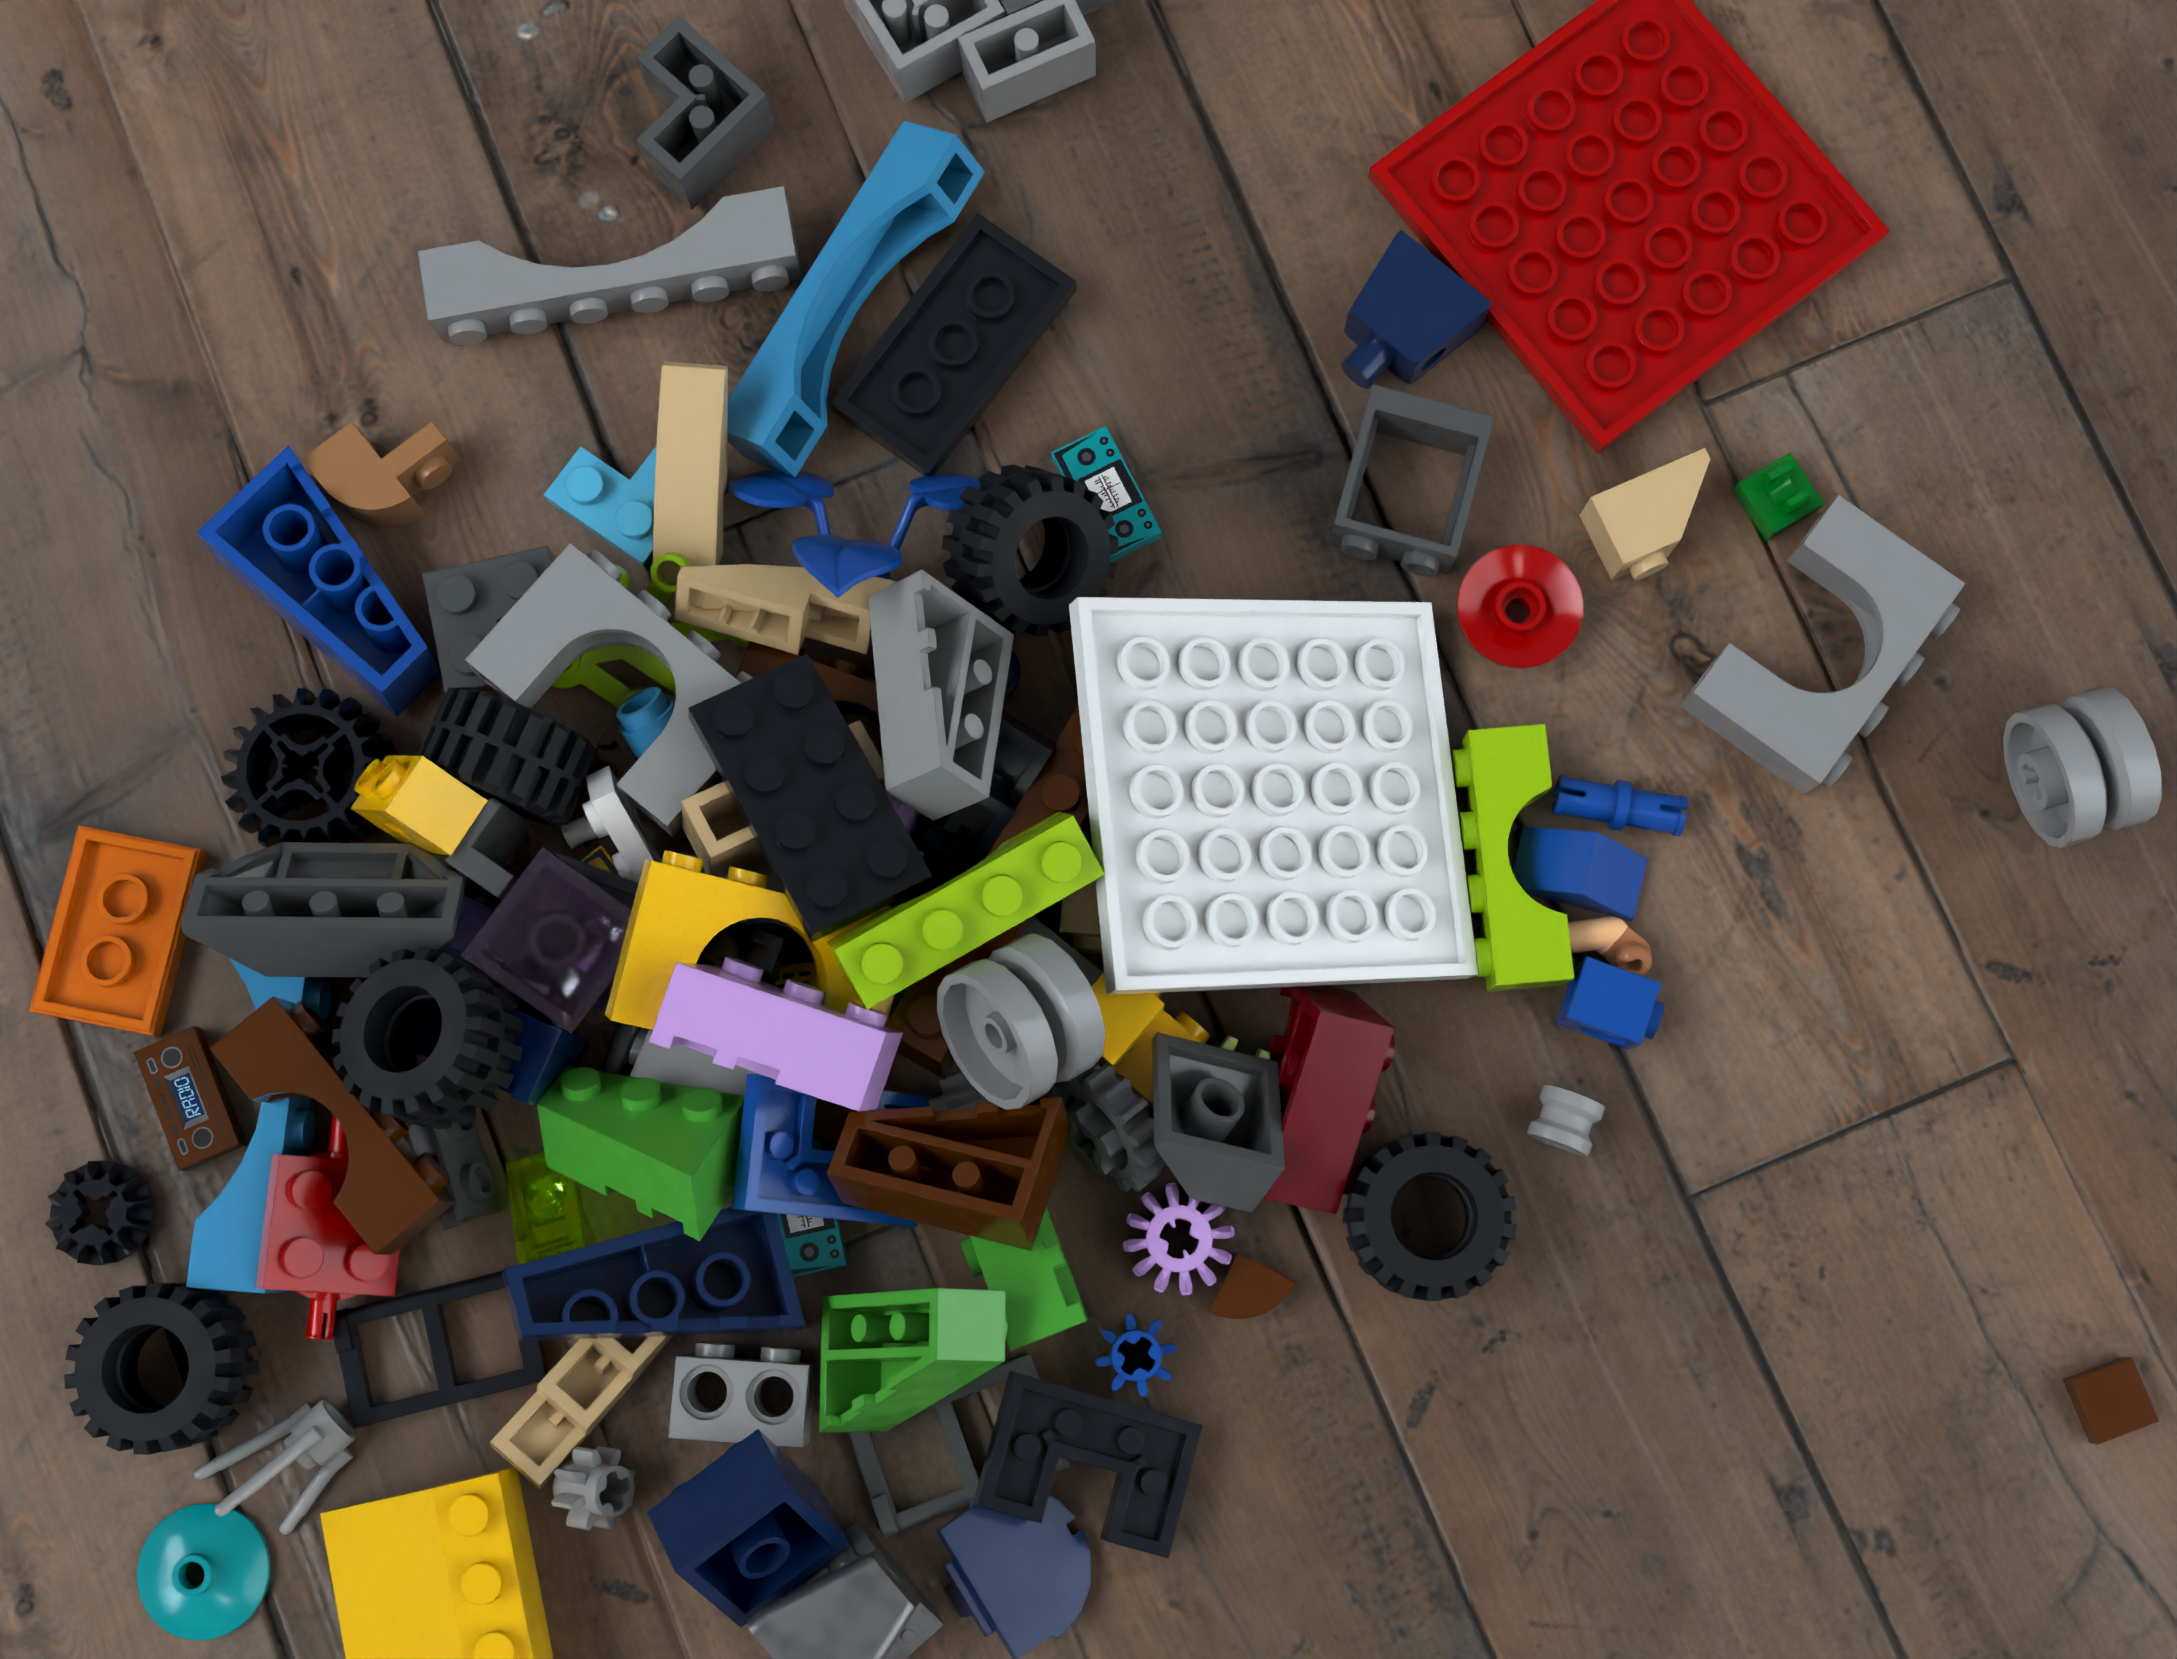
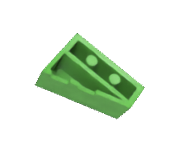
(644, 1139)
(903, 1352)

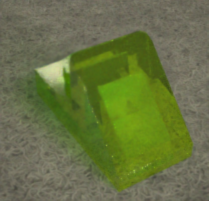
(545, 1210)

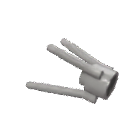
(316, 1438)

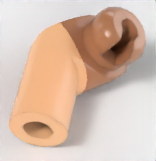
(1613, 941)

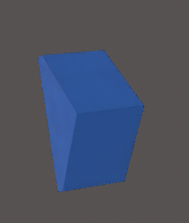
(1579, 870)

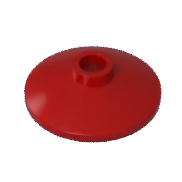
(1536, 582)

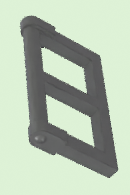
(883, 1503)

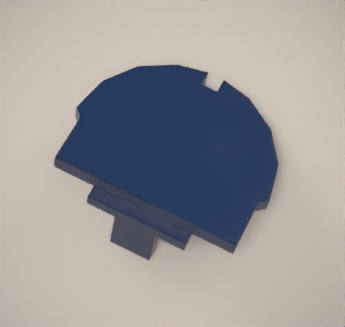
(1017, 1573)

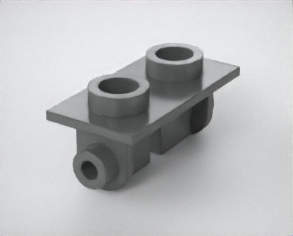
(465, 1164)

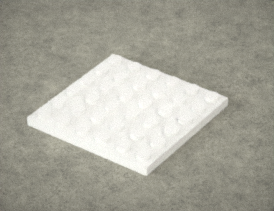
(1269, 794)

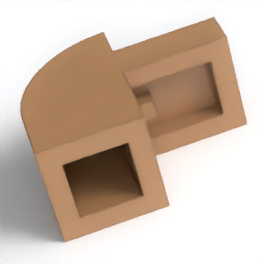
(380, 487)

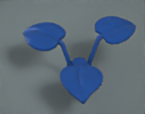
(833, 559)

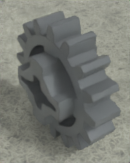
(1111, 1127)

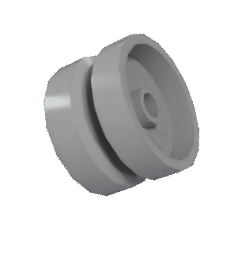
(2082, 766)
(1020, 1021)

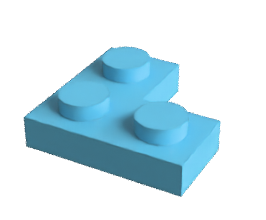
(609, 503)

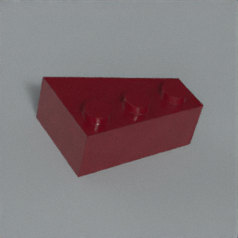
(1327, 1091)

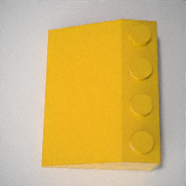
(438, 1573)

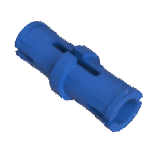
(1619, 805)

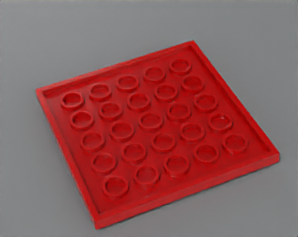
(1627, 208)

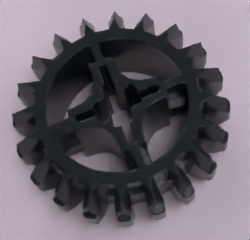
(266, 802)

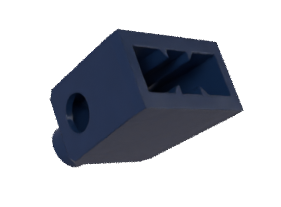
(1410, 315)

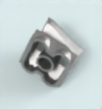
(849, 1609)

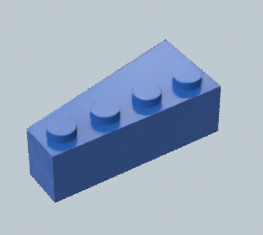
(308, 568)

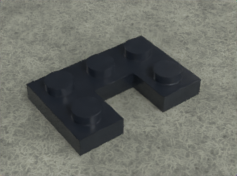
(1052, 1421)

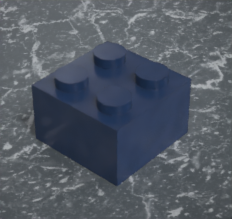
(747, 1528)

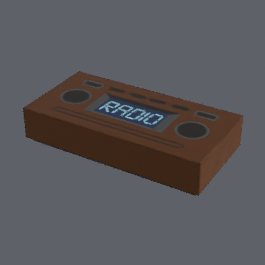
(190, 1098)

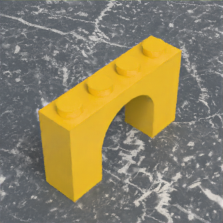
(681, 912)

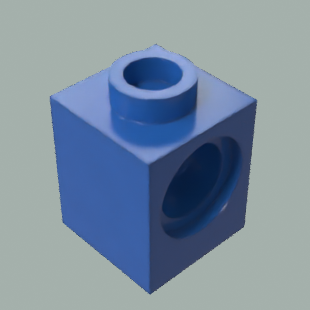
(1611, 1004)

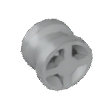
(1565, 1120)

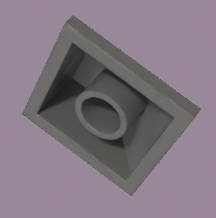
(1217, 1121)

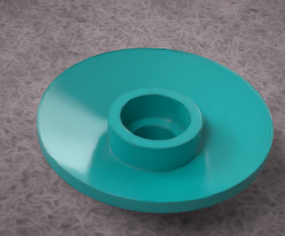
(234, 1568)

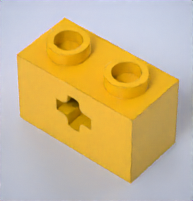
(417, 802)

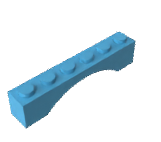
(907, 197)
(231, 1228)

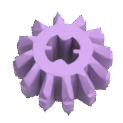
(1158, 1247)

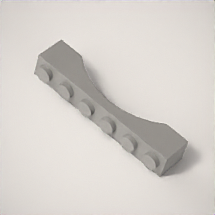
(735, 247)

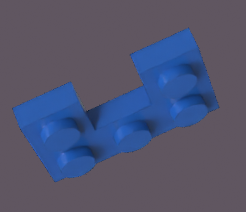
(776, 1159)

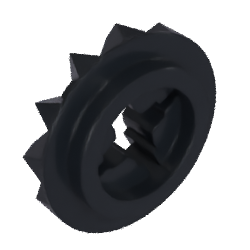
(128, 1215)

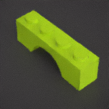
(964, 913)
(1520, 939)

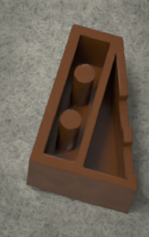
(955, 1169)

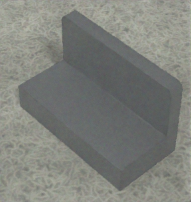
(489, 846)

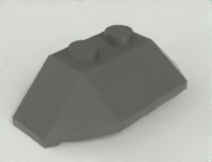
(324, 907)

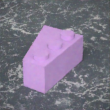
(778, 1032)

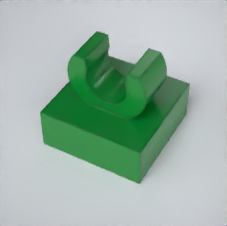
(1778, 496)

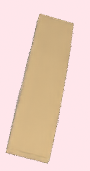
(690, 466)
(775, 605)
(572, 1402)

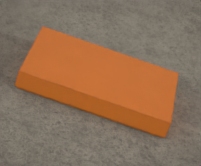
(117, 932)

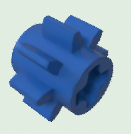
(1139, 1373)

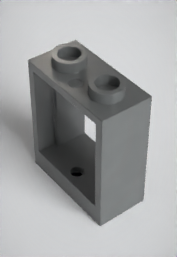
(1428, 424)

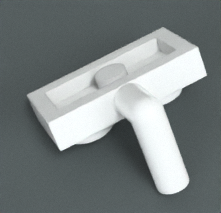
(615, 816)

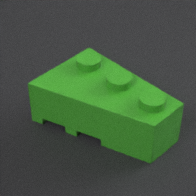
(1036, 1284)

